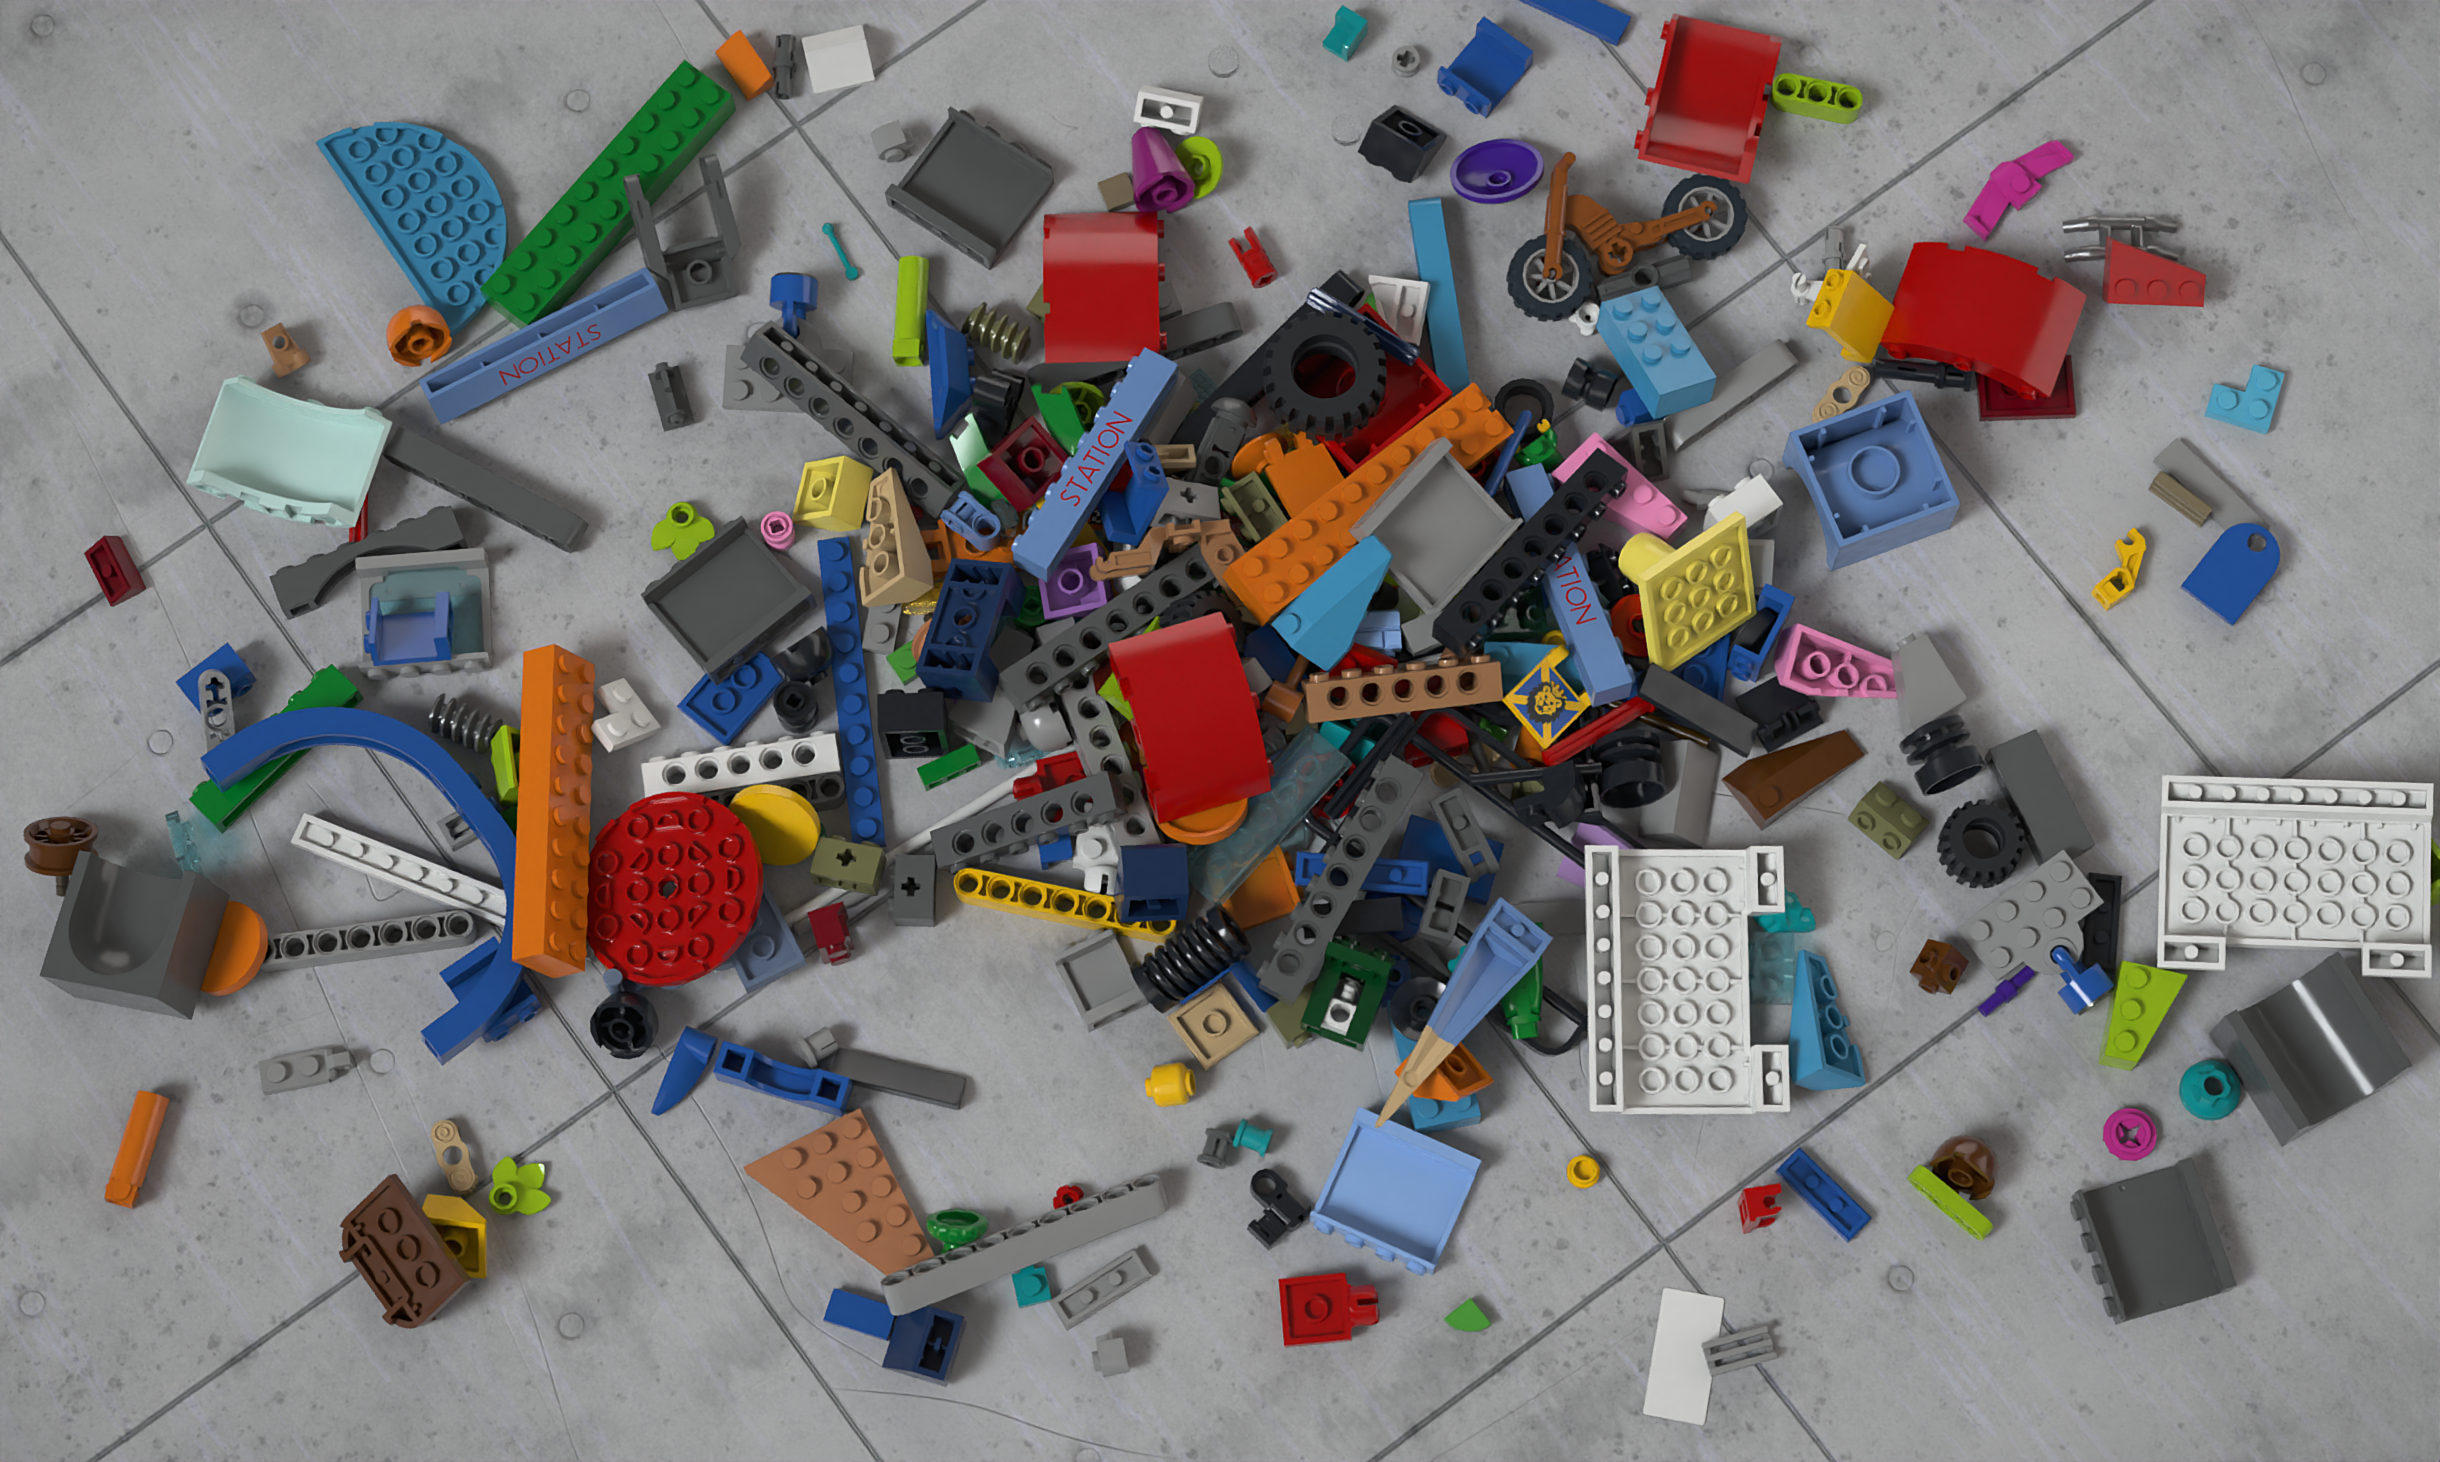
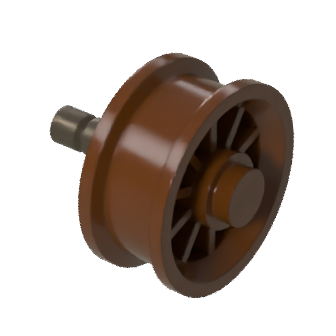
(55, 846)

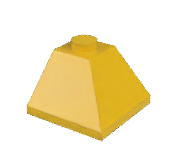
(461, 1230)

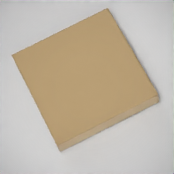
(1213, 1025)

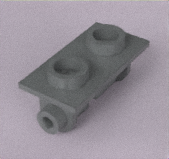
(670, 397)

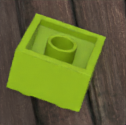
(506, 764)

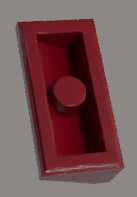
(114, 569)

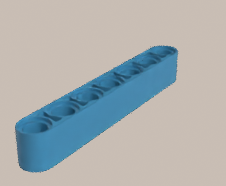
(1442, 309)

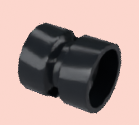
(1589, 384)
(796, 707)

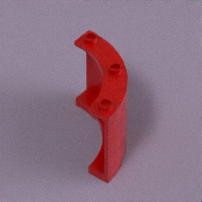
(1709, 98)
(1102, 286)
(1983, 316)
(1192, 716)

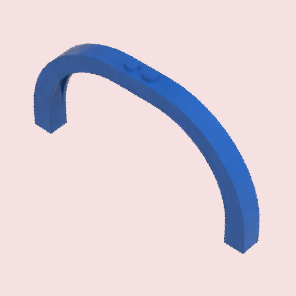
(366, 729)

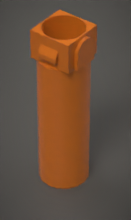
(136, 1149)

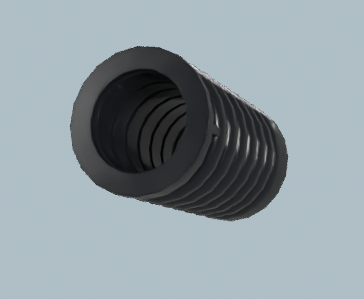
(1187, 954)

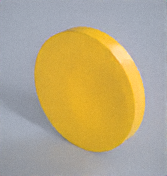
(779, 821)

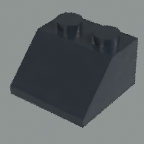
(1401, 144)

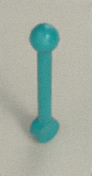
(851, 272)

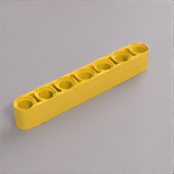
(1047, 909)

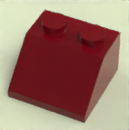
(1024, 464)

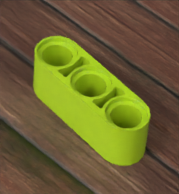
(1801, 104)

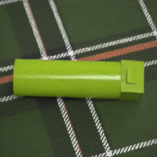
(910, 311)

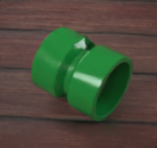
(1031, 612)

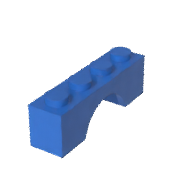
(802, 1086)

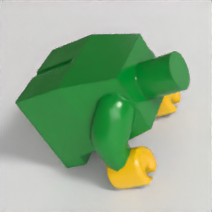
(1542, 450)

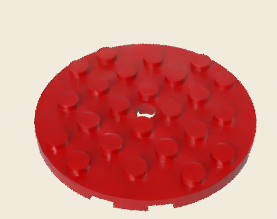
(703, 920)

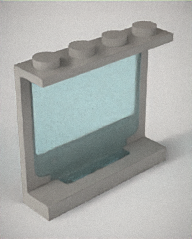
(410, 586)

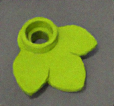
(681, 537)
(523, 1186)

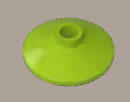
(1198, 152)

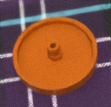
(1207, 825)
(237, 950)

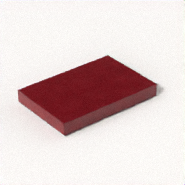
(2003, 403)

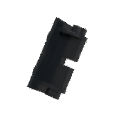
(1606, 565)

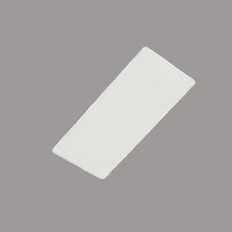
(1678, 1369)

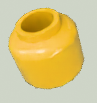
(1171, 1084)

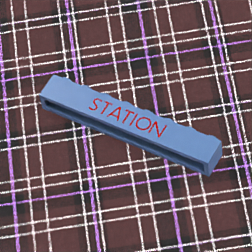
(543, 345)
(1095, 464)
(1574, 598)

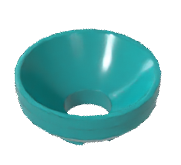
(2201, 1103)

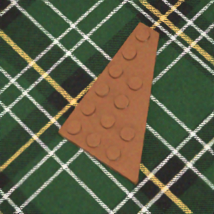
(848, 1191)

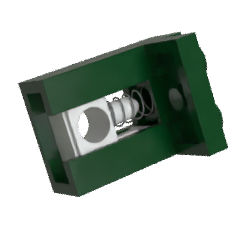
(1359, 966)

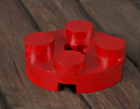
(1622, 615)

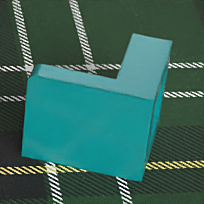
(1346, 34)

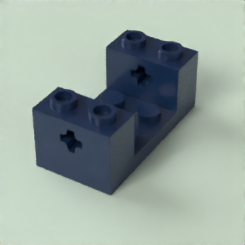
(957, 655)

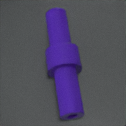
(2006, 991)

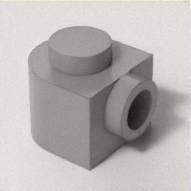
(892, 141)
(1110, 1355)

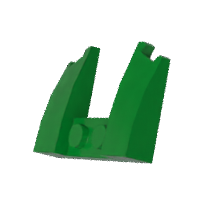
(971, 446)

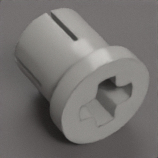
(816, 1047)

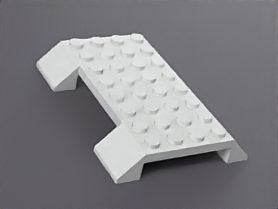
(2295, 870)
(1675, 981)

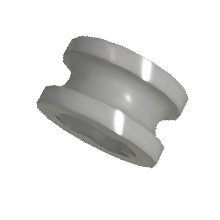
(1400, 54)

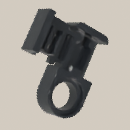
(1283, 1210)

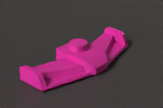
(2014, 184)

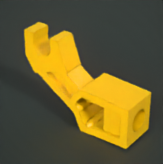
(2130, 560)

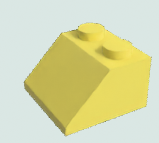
(832, 494)

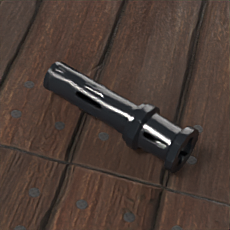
(1938, 374)

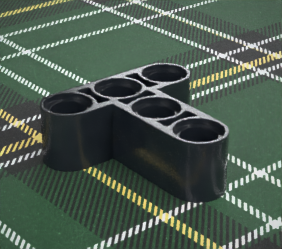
(996, 403)

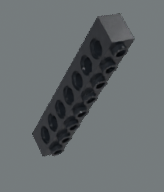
(1597, 472)

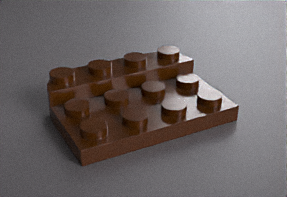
(401, 1255)

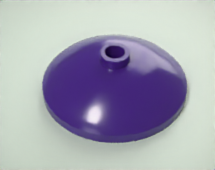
(1497, 171)

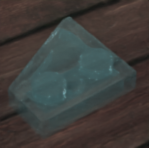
(181, 837)

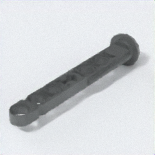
(1225, 434)

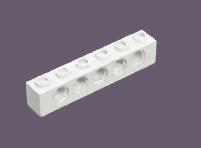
(757, 753)

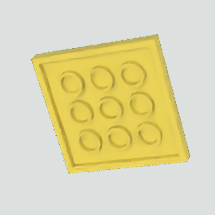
(1693, 591)

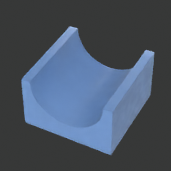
(1873, 479)

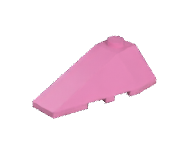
(1830, 667)

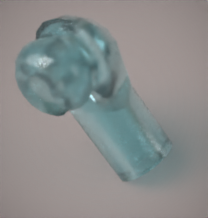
(1019, 758)

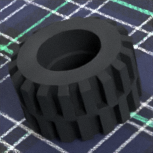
(1204, 604)
(1985, 818)

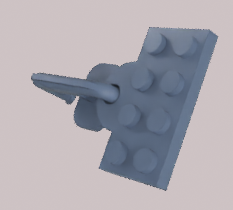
(761, 958)

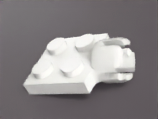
(1097, 857)

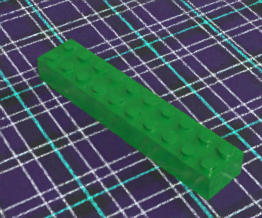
(595, 208)

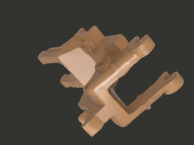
(1215, 540)

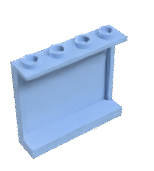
(1395, 1192)

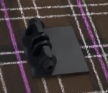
(1779, 712)

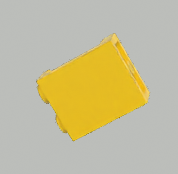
(1851, 314)

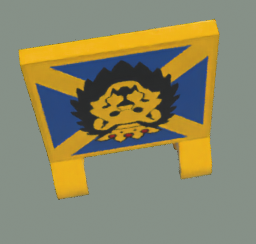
(1545, 699)

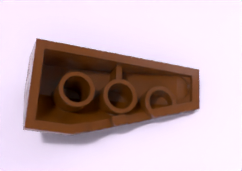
(1783, 779)

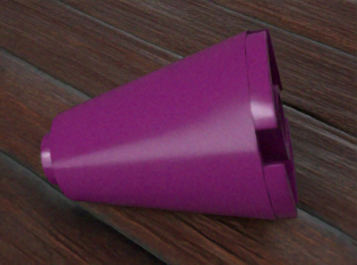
(1158, 173)

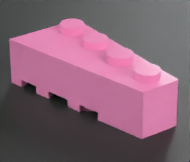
(1642, 504)

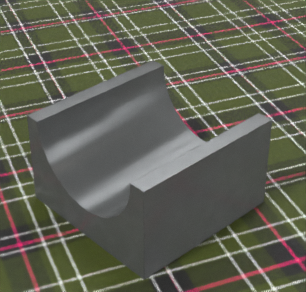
(2311, 1050)

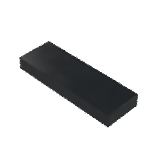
(1365, 917)
(2102, 924)

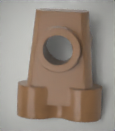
(285, 358)

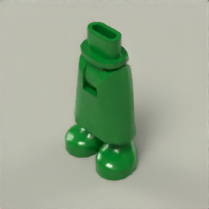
(1524, 1001)

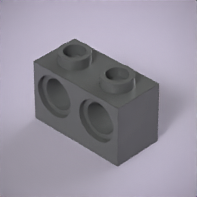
(1443, 907)

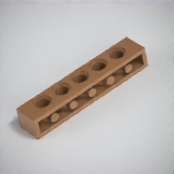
(1483, 689)

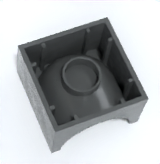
(134, 937)

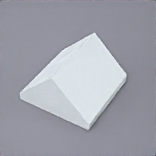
(838, 60)

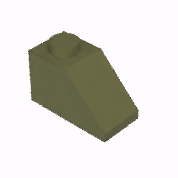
(1287, 1019)

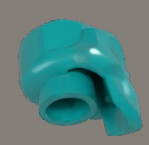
(1793, 920)

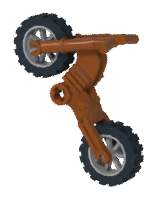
(1605, 237)

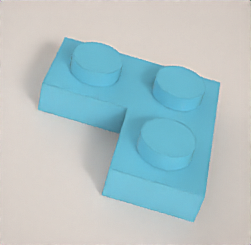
(2249, 408)

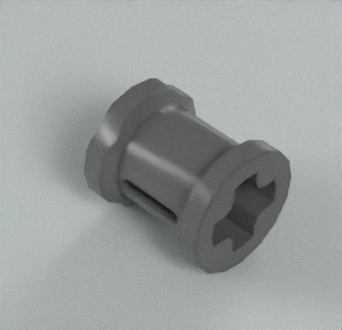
(1223, 1139)

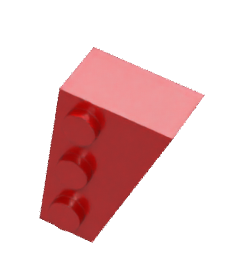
(2148, 279)

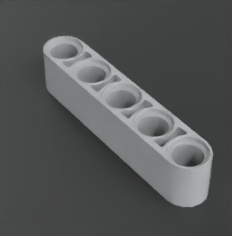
(1731, 394)

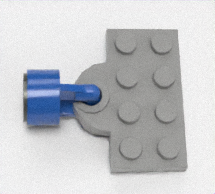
(794, 296)
(2040, 927)

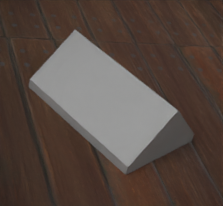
(1684, 809)

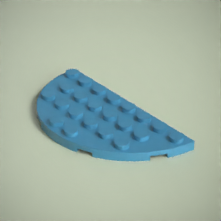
(428, 208)

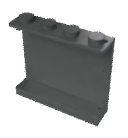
(2152, 1242)

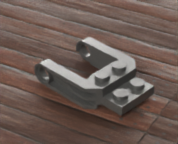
(697, 269)

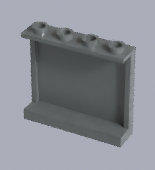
(972, 188)
(728, 600)

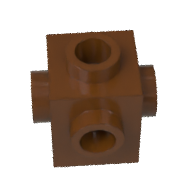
(1938, 967)

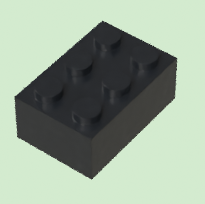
(913, 724)

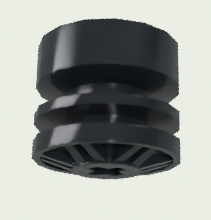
(1939, 748)
(1629, 768)

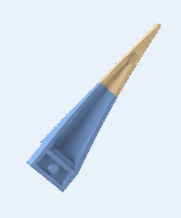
(1491, 964)

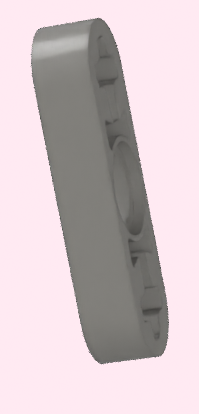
(205, 693)

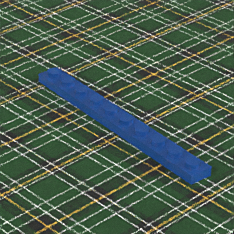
(851, 691)

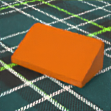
(745, 66)

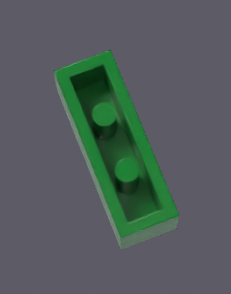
(949, 767)

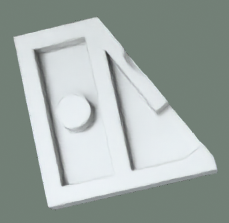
(1401, 305)

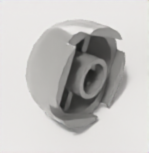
(1044, 728)

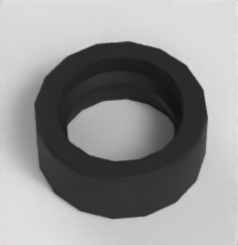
(1531, 388)

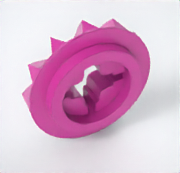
(2128, 1119)

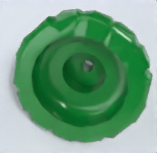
(956, 1227)

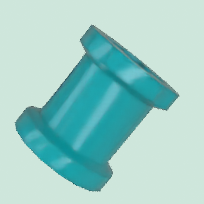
(1253, 1137)

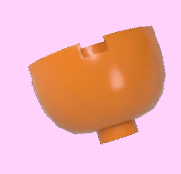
(417, 335)

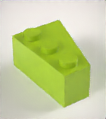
(2135, 1011)

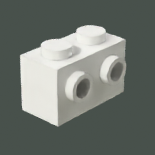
(1168, 109)

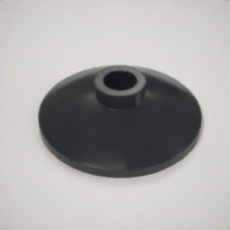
(1408, 999)

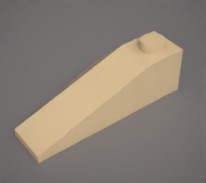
(897, 558)

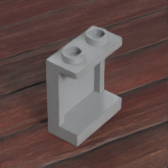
(1099, 979)

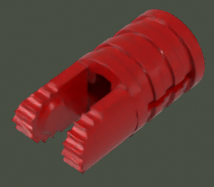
(1255, 260)

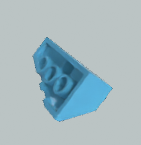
(1329, 611)
(1520, 658)

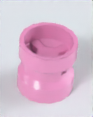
(780, 537)

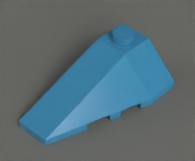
(1818, 1039)

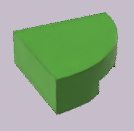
(1499, 732)
(1467, 1318)

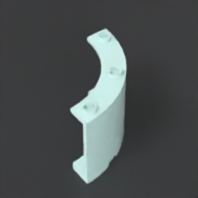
(289, 454)

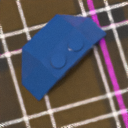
(948, 373)

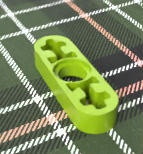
(1950, 1202)

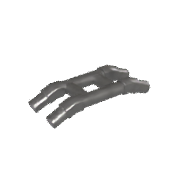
(2106, 224)

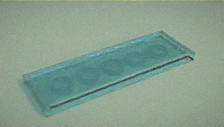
(1299, 781)

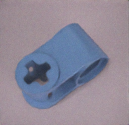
(968, 517)

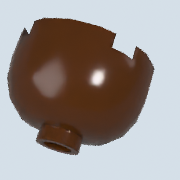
(1966, 1166)

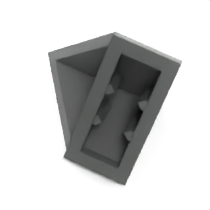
(1644, 449)

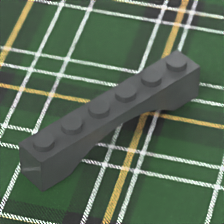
(307, 585)

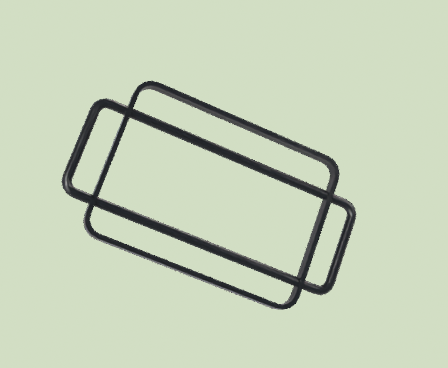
(1499, 800)

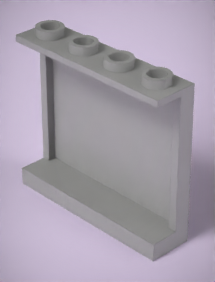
(1436, 527)

